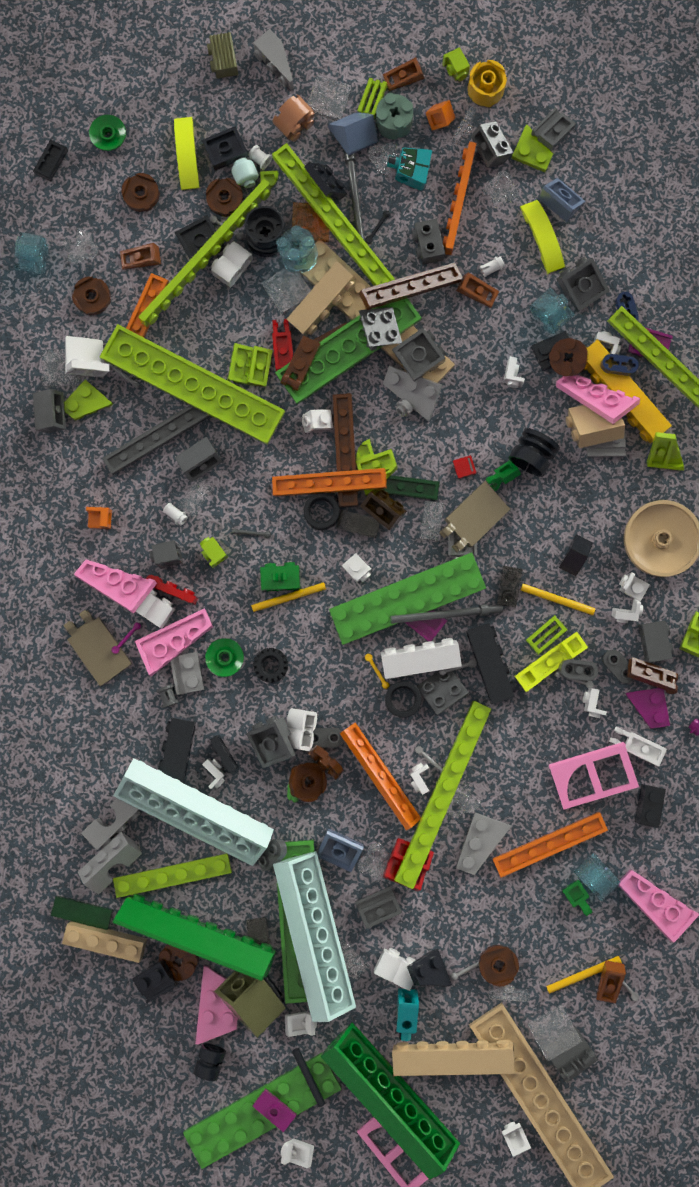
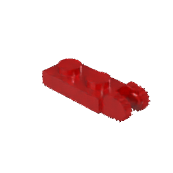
(282, 345)
(171, 589)

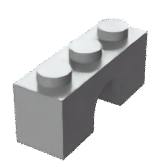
(100, 834)
(118, 851)

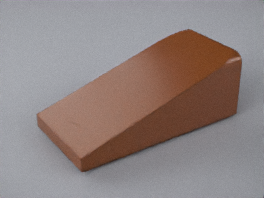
(404, 74)
(141, 256)
(477, 289)
(611, 981)

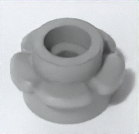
(404, 408)

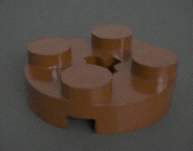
(136, 183)
(223, 186)
(93, 285)
(568, 346)
(325, 762)
(297, 782)
(488, 960)
(187, 966)

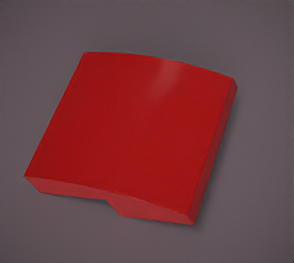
(396, 858)

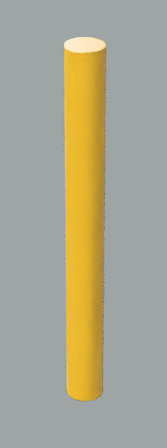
(288, 597)
(557, 599)
(579, 976)

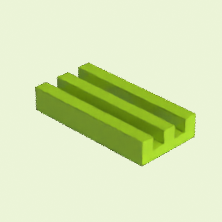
(376, 84)
(534, 645)

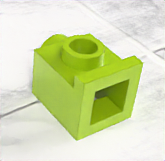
(456, 64)
(212, 551)

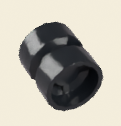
(208, 1065)

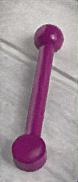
(115, 650)

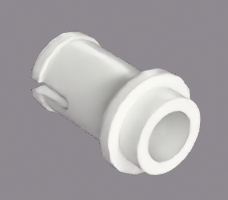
(492, 266)
(174, 513)

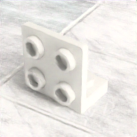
(83, 357)

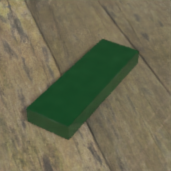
(412, 487)
(81, 912)

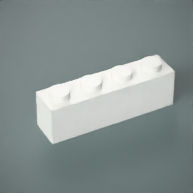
(421, 659)

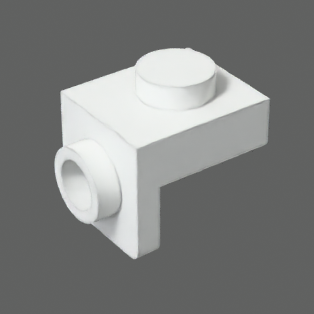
(608, 341)
(317, 420)
(624, 615)
(590, 699)
(214, 768)
(418, 782)
(299, 1024)
(516, 1139)
(297, 1153)

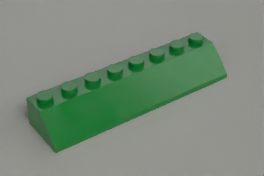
(195, 936)
(391, 1101)

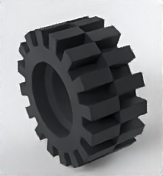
(270, 653)

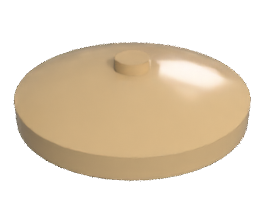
(662, 538)

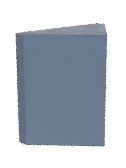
(355, 132)
(561, 199)
(340, 850)

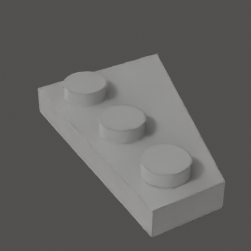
(420, 394)
(480, 841)

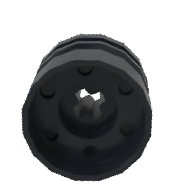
(263, 221)
(535, 450)

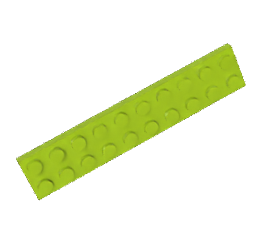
(192, 384)

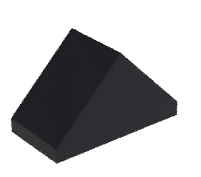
(576, 555)

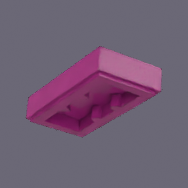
(274, 1110)

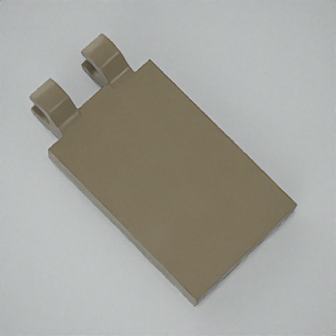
(475, 516)
(94, 646)

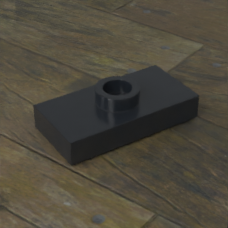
(50, 160)

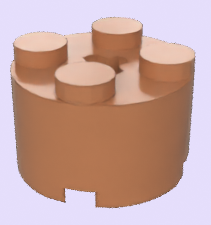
(294, 117)

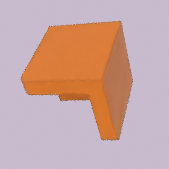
(440, 115)
(99, 517)

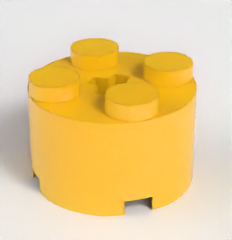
(487, 83)

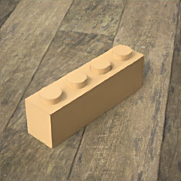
(321, 299)
(105, 941)

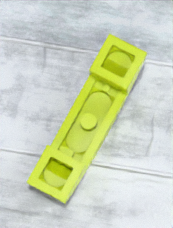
(186, 153)
(544, 236)
(550, 661)

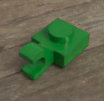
(504, 474)
(577, 895)

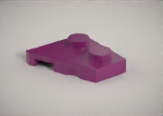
(651, 706)

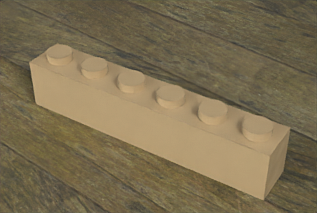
(453, 1058)

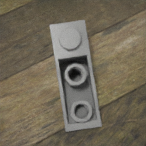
(271, 51)

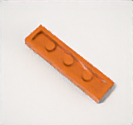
(151, 290)

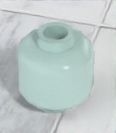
(244, 172)

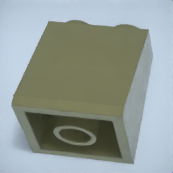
(250, 1001)

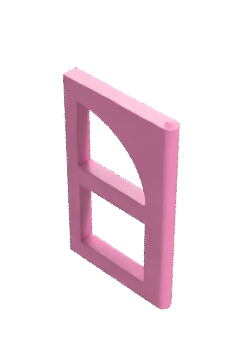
(564, 769)
(386, 1159)

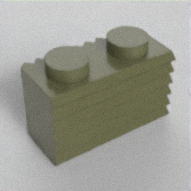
(223, 55)

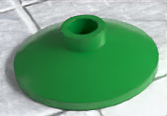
(101, 127)
(214, 657)

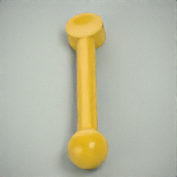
(368, 657)

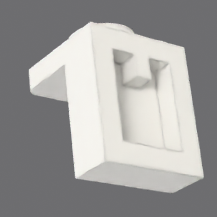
(511, 373)
(357, 568)
(633, 586)

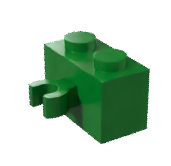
(280, 577)

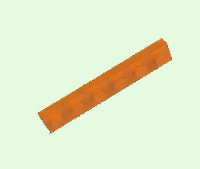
(460, 190)
(329, 482)
(380, 776)
(550, 844)

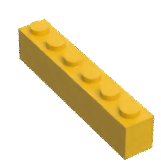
(643, 416)

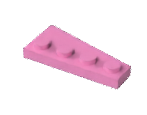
(597, 397)
(117, 585)
(167, 643)
(663, 910)

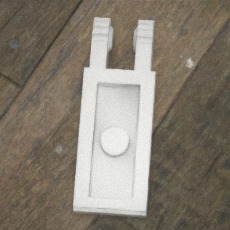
(641, 747)

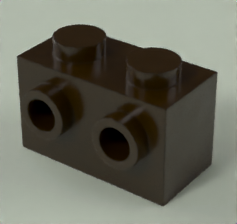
(383, 508)

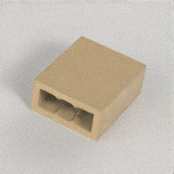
(592, 429)

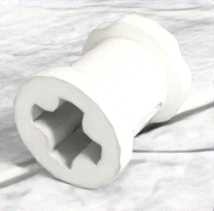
(259, 157)

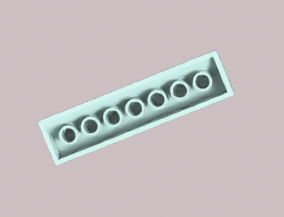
(193, 812)
(314, 937)

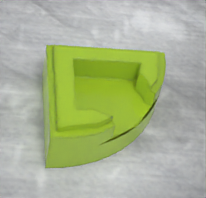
(270, 176)
(364, 450)

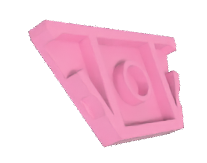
(214, 1015)

